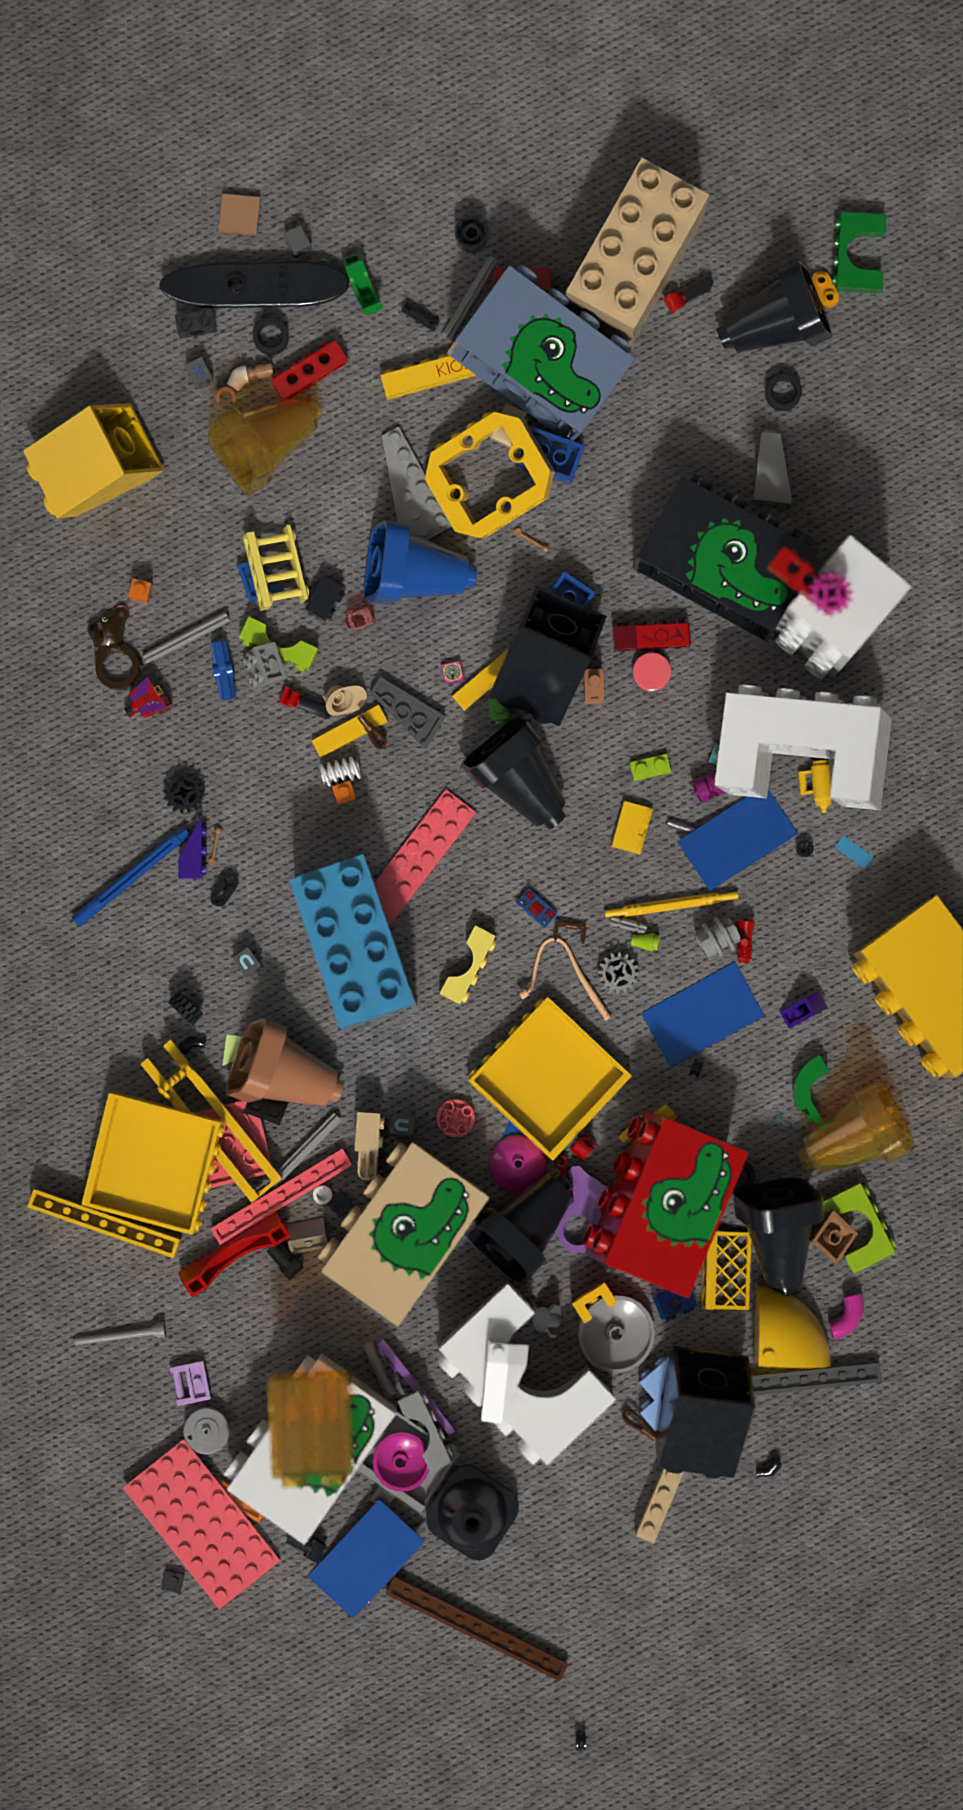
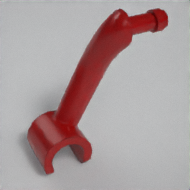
(561, 1167)

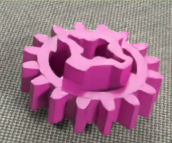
(824, 588)

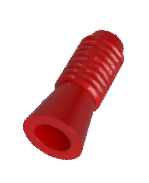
(744, 950)

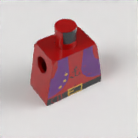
(147, 699)

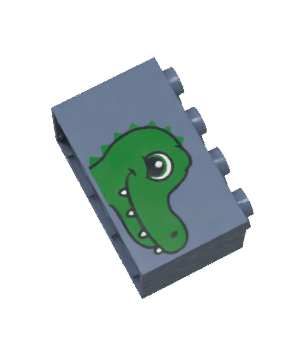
(541, 353)

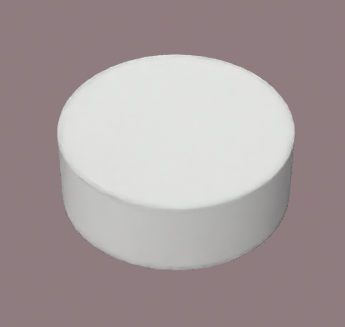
(322, 1194)

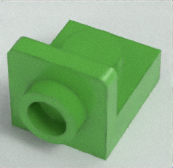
(498, 713)

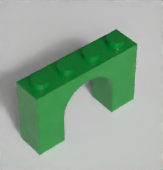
(847, 276)

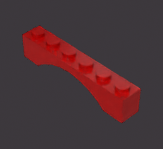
(264, 1234)

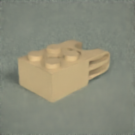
(368, 1143)

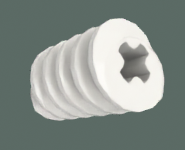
(340, 771)

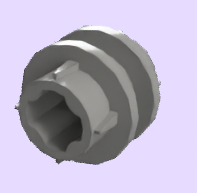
(717, 937)

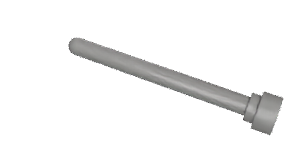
(156, 1330)

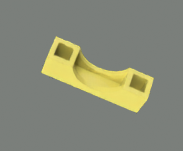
(457, 987)

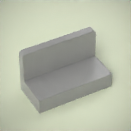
(307, 1236)

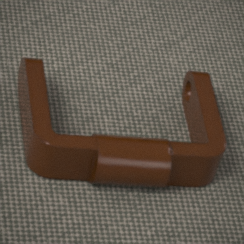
(570, 925)

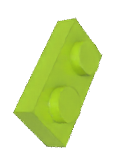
(650, 767)

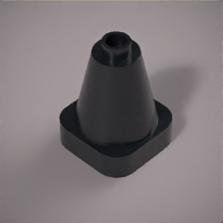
(778, 314)
(517, 773)
(522, 1226)
(780, 1227)
(472, 1494)

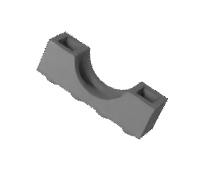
(415, 1407)

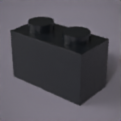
(324, 599)

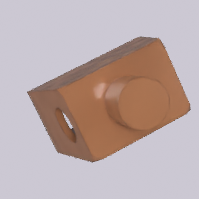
(593, 686)

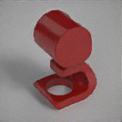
(583, 1147)

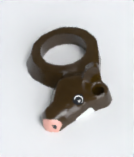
(107, 638)

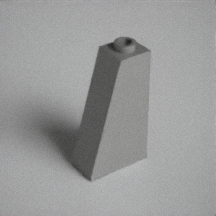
(771, 474)

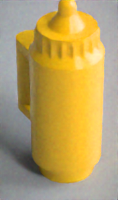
(820, 782)

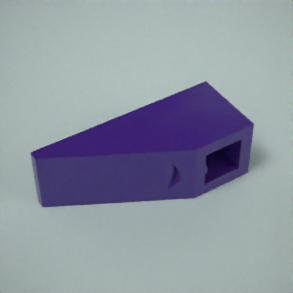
(191, 859)

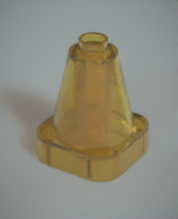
(261, 439)
(859, 1132)

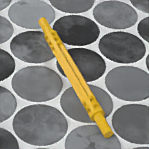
(671, 904)

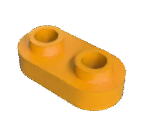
(825, 288)

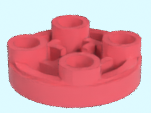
(651, 671)
(455, 1118)

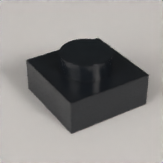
(173, 1581)

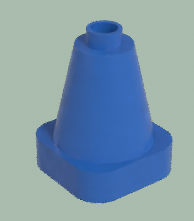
(412, 566)

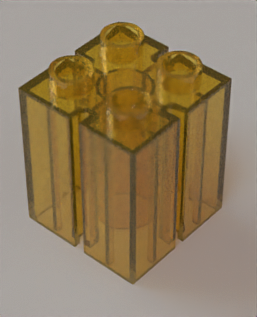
(311, 1427)

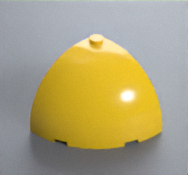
(787, 1332)

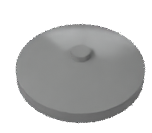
(617, 1335)

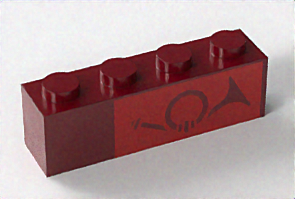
(651, 636)

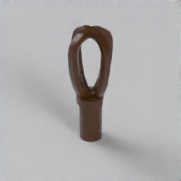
(369, 726)
(643, 1429)

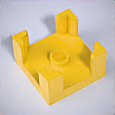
(590, 1297)

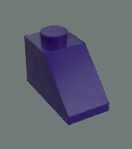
(803, 1009)

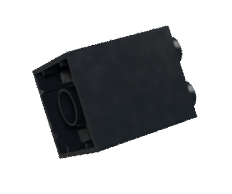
(547, 656)
(704, 1412)

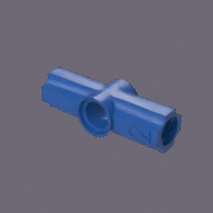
(223, 670)

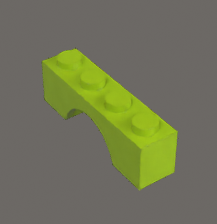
(301, 655)

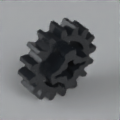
(196, 789)

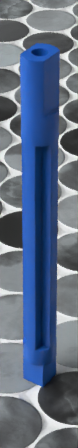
(130, 876)

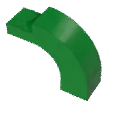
(361, 284)
(802, 1087)

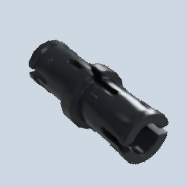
(420, 316)

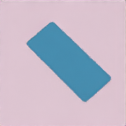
(854, 852)

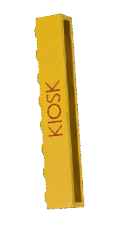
(423, 376)

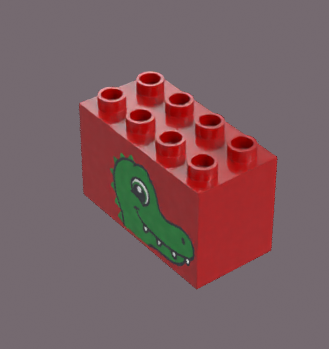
(664, 1203)

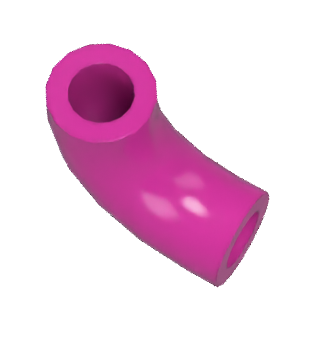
(850, 1318)

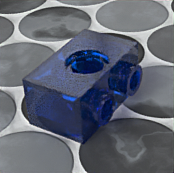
(665, 1311)

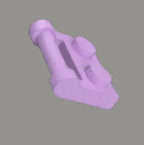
(196, 1381)

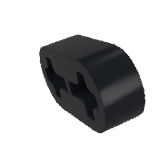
(220, 887)

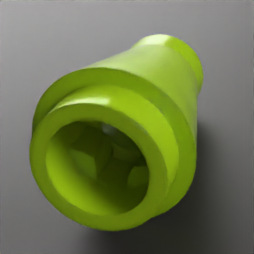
(646, 941)

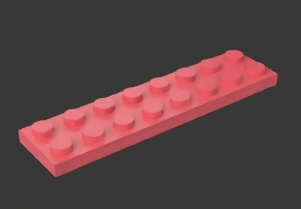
(422, 853)

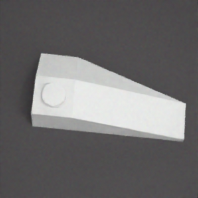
(503, 1372)

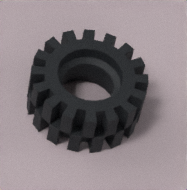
(185, 1007)

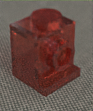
(356, 625)

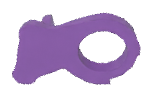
(586, 1196)

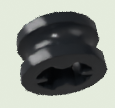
(810, 849)
(696, 1068)
(581, 1741)

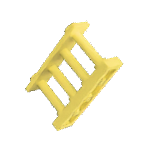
(261, 580)

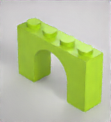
(878, 1244)

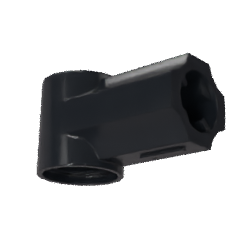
(287, 1263)
(312, 1549)

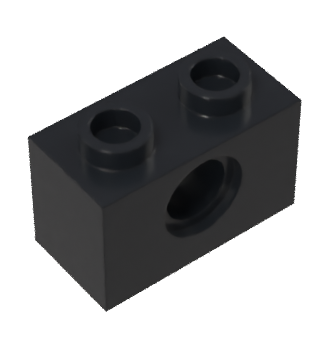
(195, 323)

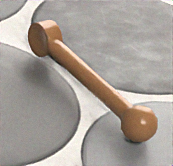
(518, 532)
(212, 862)

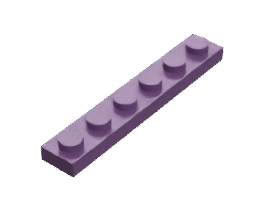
(410, 1381)

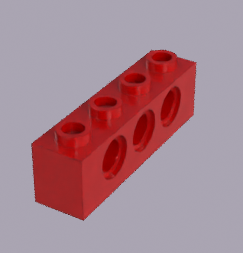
(329, 349)
(795, 580)

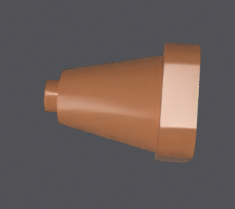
(279, 1069)

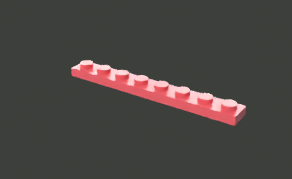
(281, 1196)

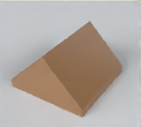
(832, 1236)

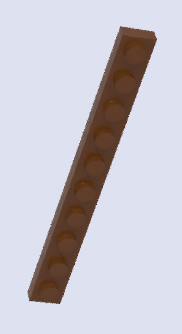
(477, 1628)

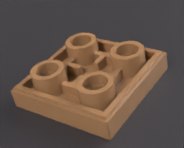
(239, 214)

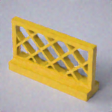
(709, 1274)

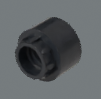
(467, 224)

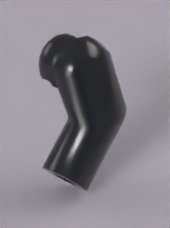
(191, 1042)
(771, 1469)

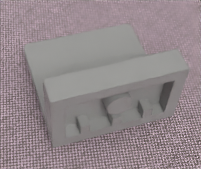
(263, 666)

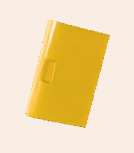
(631, 827)

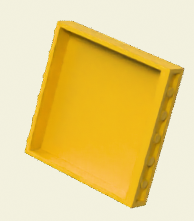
(549, 1078)
(153, 1163)

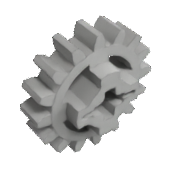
(627, 977)

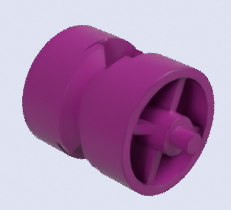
(706, 787)

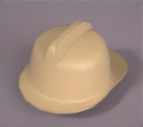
(344, 699)

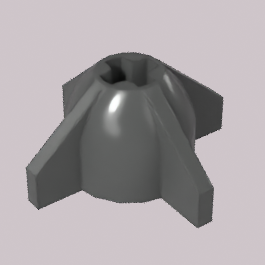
(546, 1319)

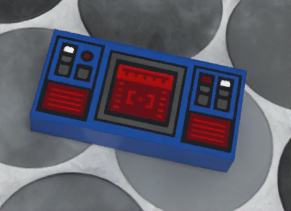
(536, 908)

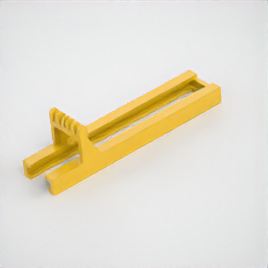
(166, 1089)

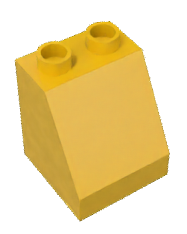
(92, 459)

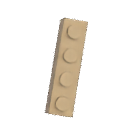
(658, 1505)

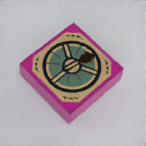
(452, 672)

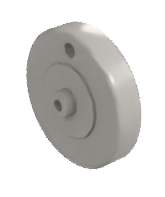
(206, 1430)

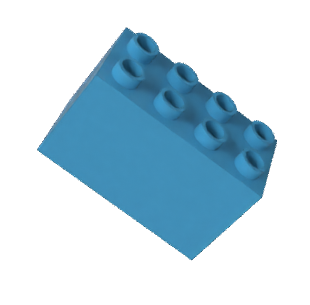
(353, 942)

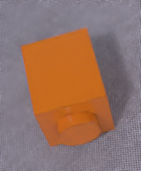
(140, 591)
(344, 793)

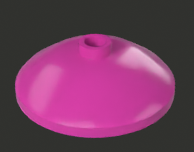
(503, 1159)
(413, 1467)

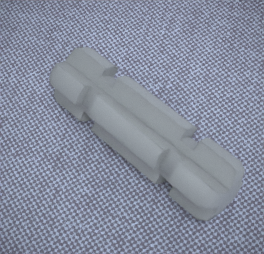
(628, 924)

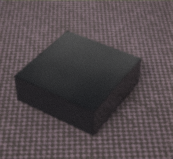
(340, 1204)

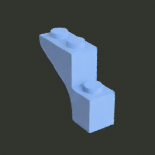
(653, 1383)

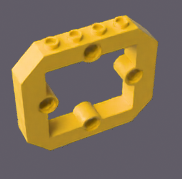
(444, 488)

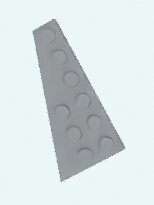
(411, 493)

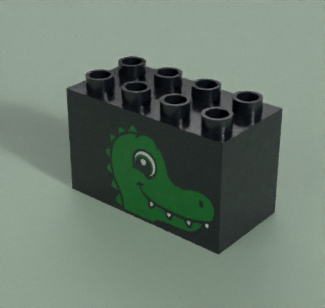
(722, 556)

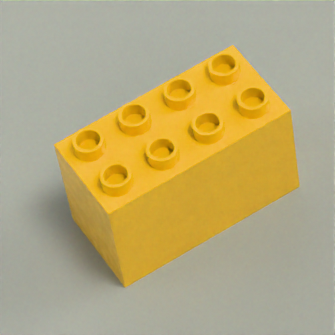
(921, 979)

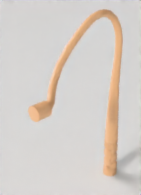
(594, 997)

